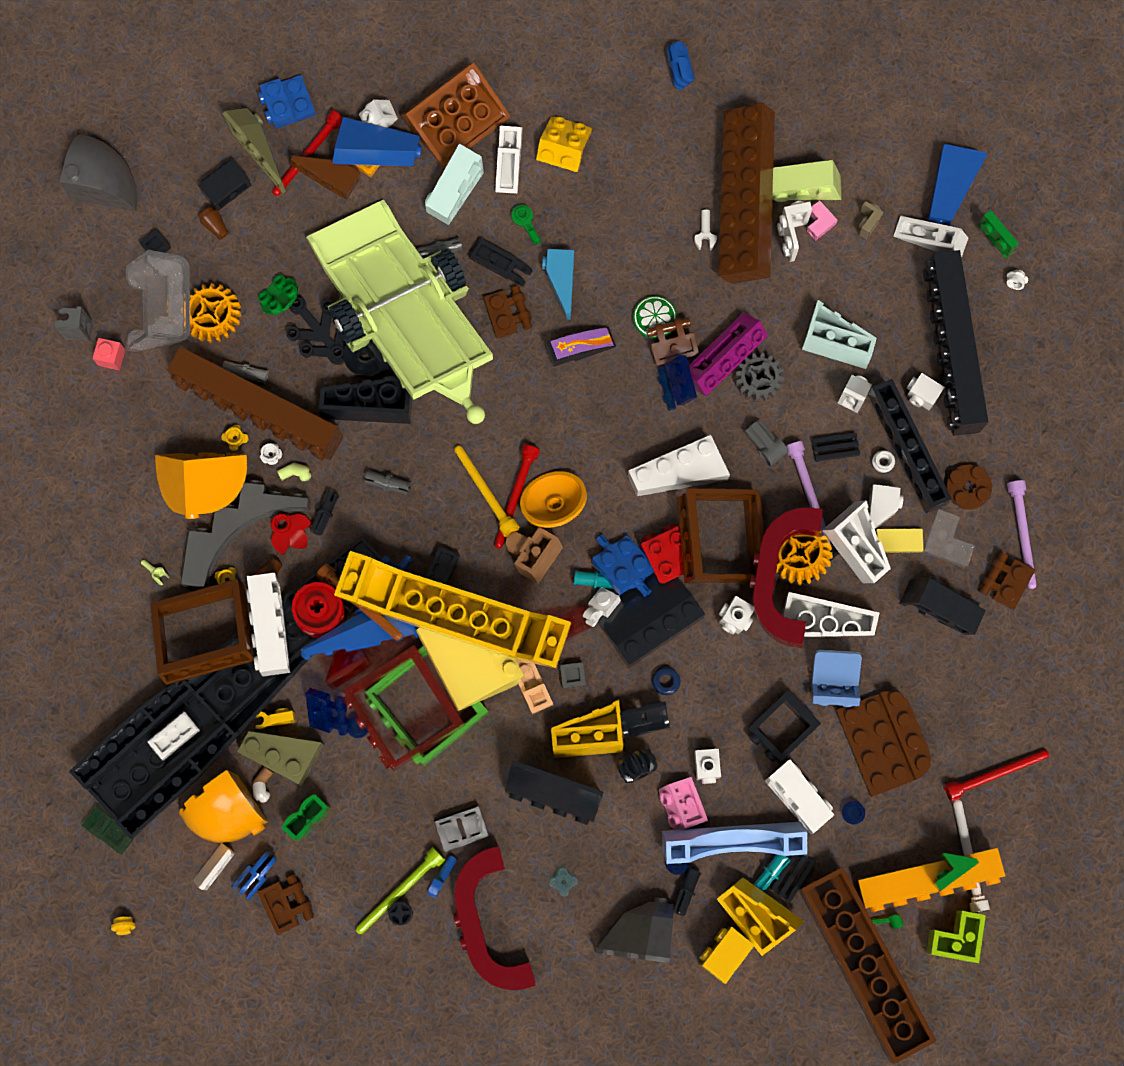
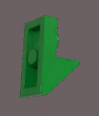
(959, 866)

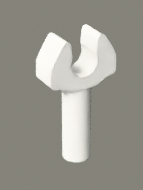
(705, 231)

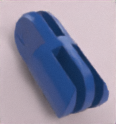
(680, 65)
(260, 875)

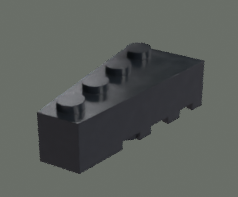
(367, 402)

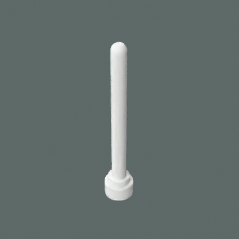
(978, 901)

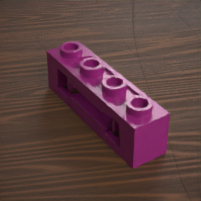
(726, 353)

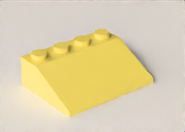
(468, 670)

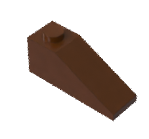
(336, 177)

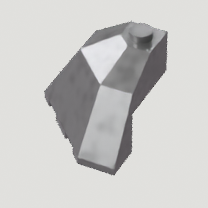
(642, 933)

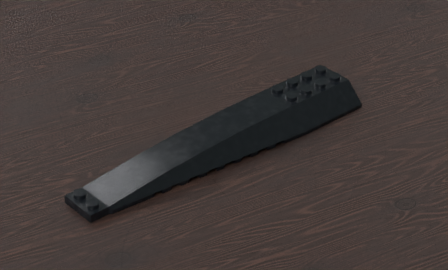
(131, 776)

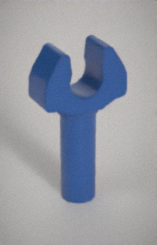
(439, 881)

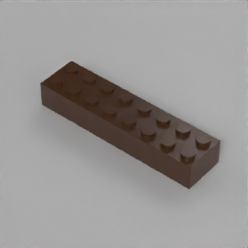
(746, 193)
(255, 404)
(867, 965)

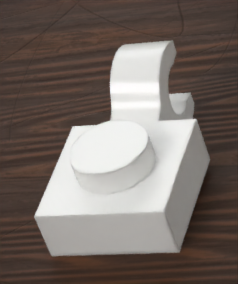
(601, 604)

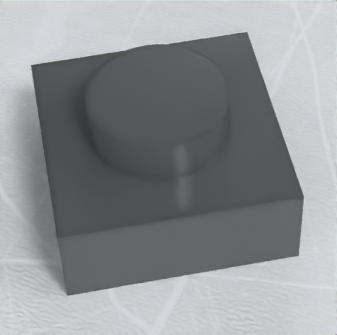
(573, 675)

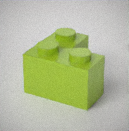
(963, 943)

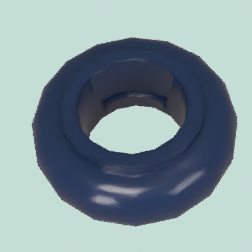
(666, 671)

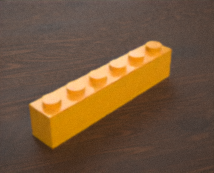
(919, 881)

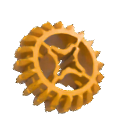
(218, 307)
(813, 544)

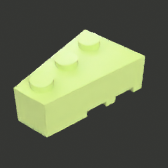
(807, 182)

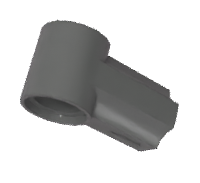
(770, 447)

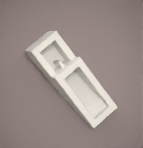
(509, 159)

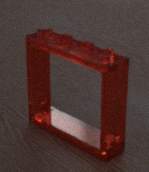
(364, 721)

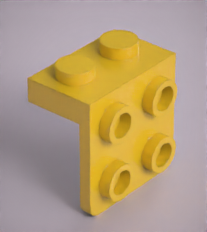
(563, 143)

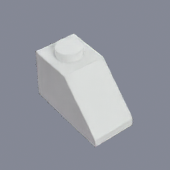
(855, 393)
(883, 503)

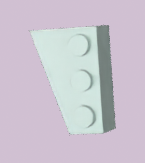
(837, 338)

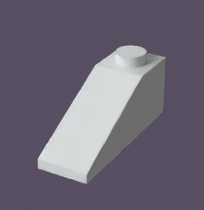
(931, 235)

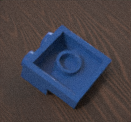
(286, 101)

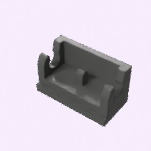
(76, 326)

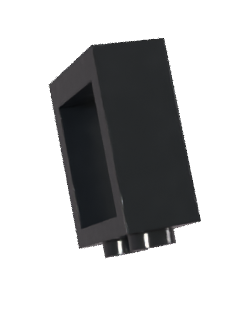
(799, 710)

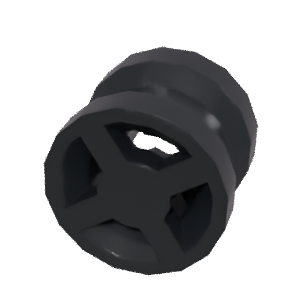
(396, 913)

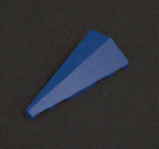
(355, 634)

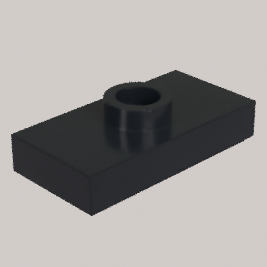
(442, 565)

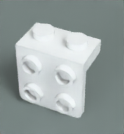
(791, 217)

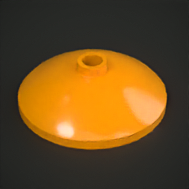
(553, 499)

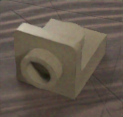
(872, 219)

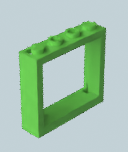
(401, 736)

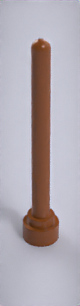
(328, 575)

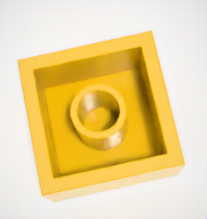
(726, 954)

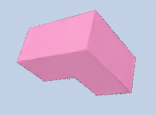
(823, 220)

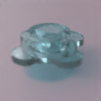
(563, 875)

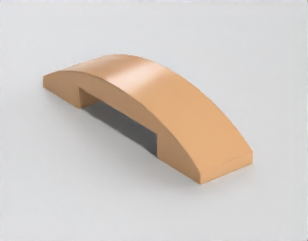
(533, 688)

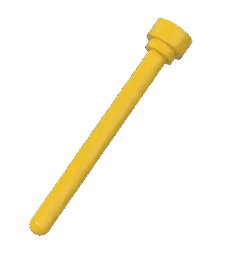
(507, 524)

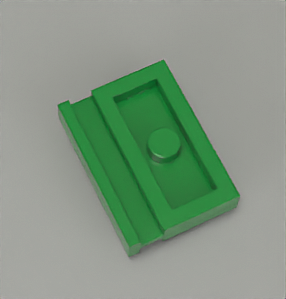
(998, 234)

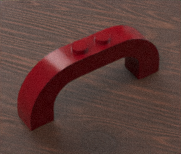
(792, 523)
(473, 939)

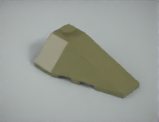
(250, 134)

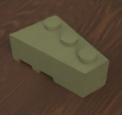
(283, 755)

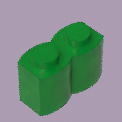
(301, 823)

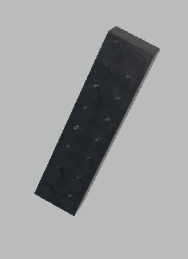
(956, 343)

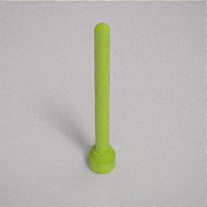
(431, 860)

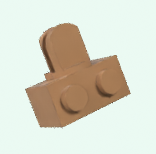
(534, 553)

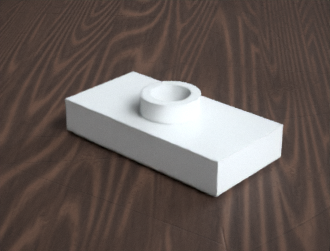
(173, 736)

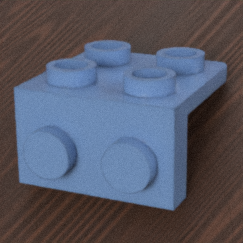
(836, 678)

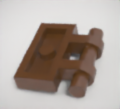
(500, 313)
(668, 349)
(1014, 583)
(279, 908)

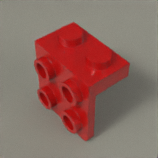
(664, 553)

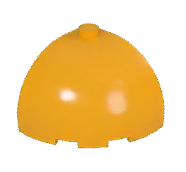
(200, 482)
(223, 811)

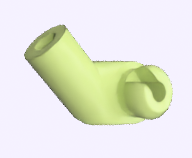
(295, 469)

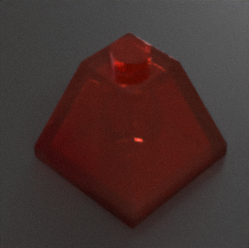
(346, 666)

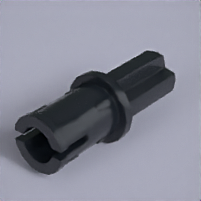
(324, 513)
(686, 892)

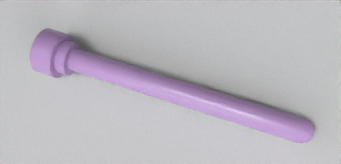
(796, 452)
(1017, 490)

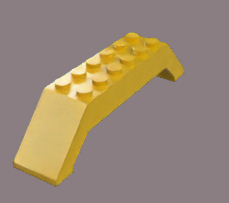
(452, 611)

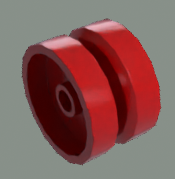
(309, 599)

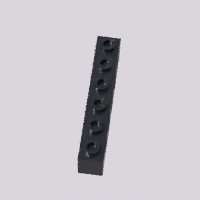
(909, 446)

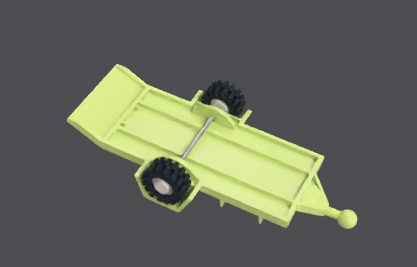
(394, 305)

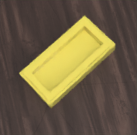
(901, 540)

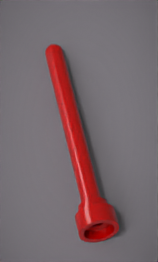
(333, 121)
(529, 454)
(957, 789)

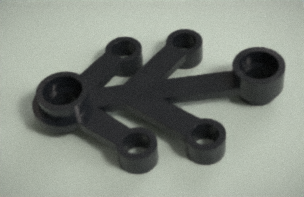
(320, 333)

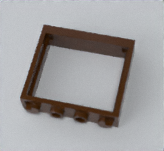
(690, 532)
(209, 661)

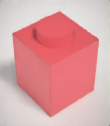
(109, 354)

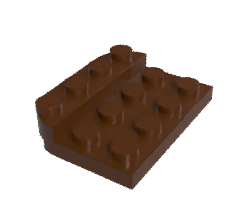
(885, 741)

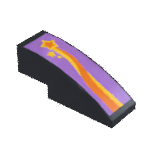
(580, 345)

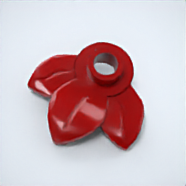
(292, 534)

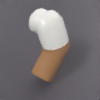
(259, 786)

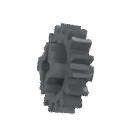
(753, 371)

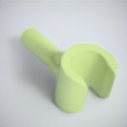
(156, 572)

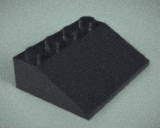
(647, 623)
(553, 792)

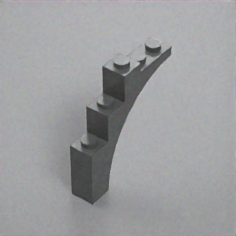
(254, 505)

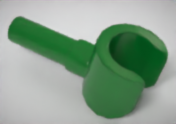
(895, 921)

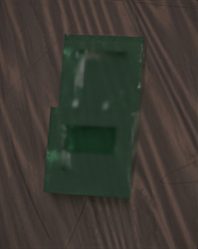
(106, 829)

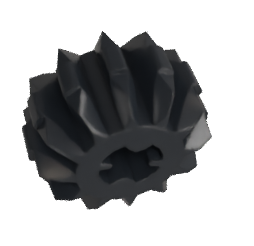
(637, 765)

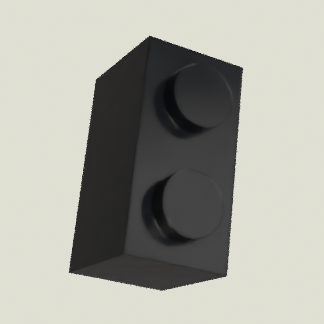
(224, 184)

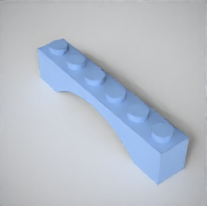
(774, 838)

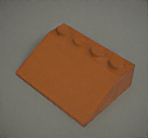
(456, 113)

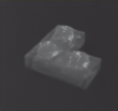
(943, 545)

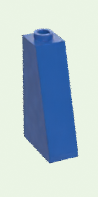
(374, 145)
(953, 178)

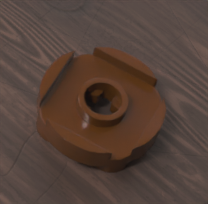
(975, 475)

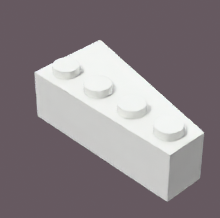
(685, 467)
(829, 618)
(268, 624)

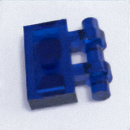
(681, 381)
(321, 712)

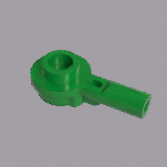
(522, 216)

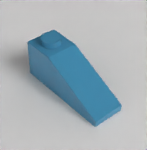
(559, 270)

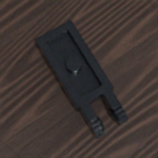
(499, 261)

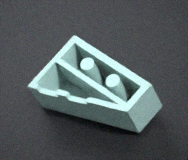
(455, 184)

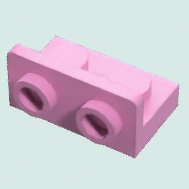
(682, 804)

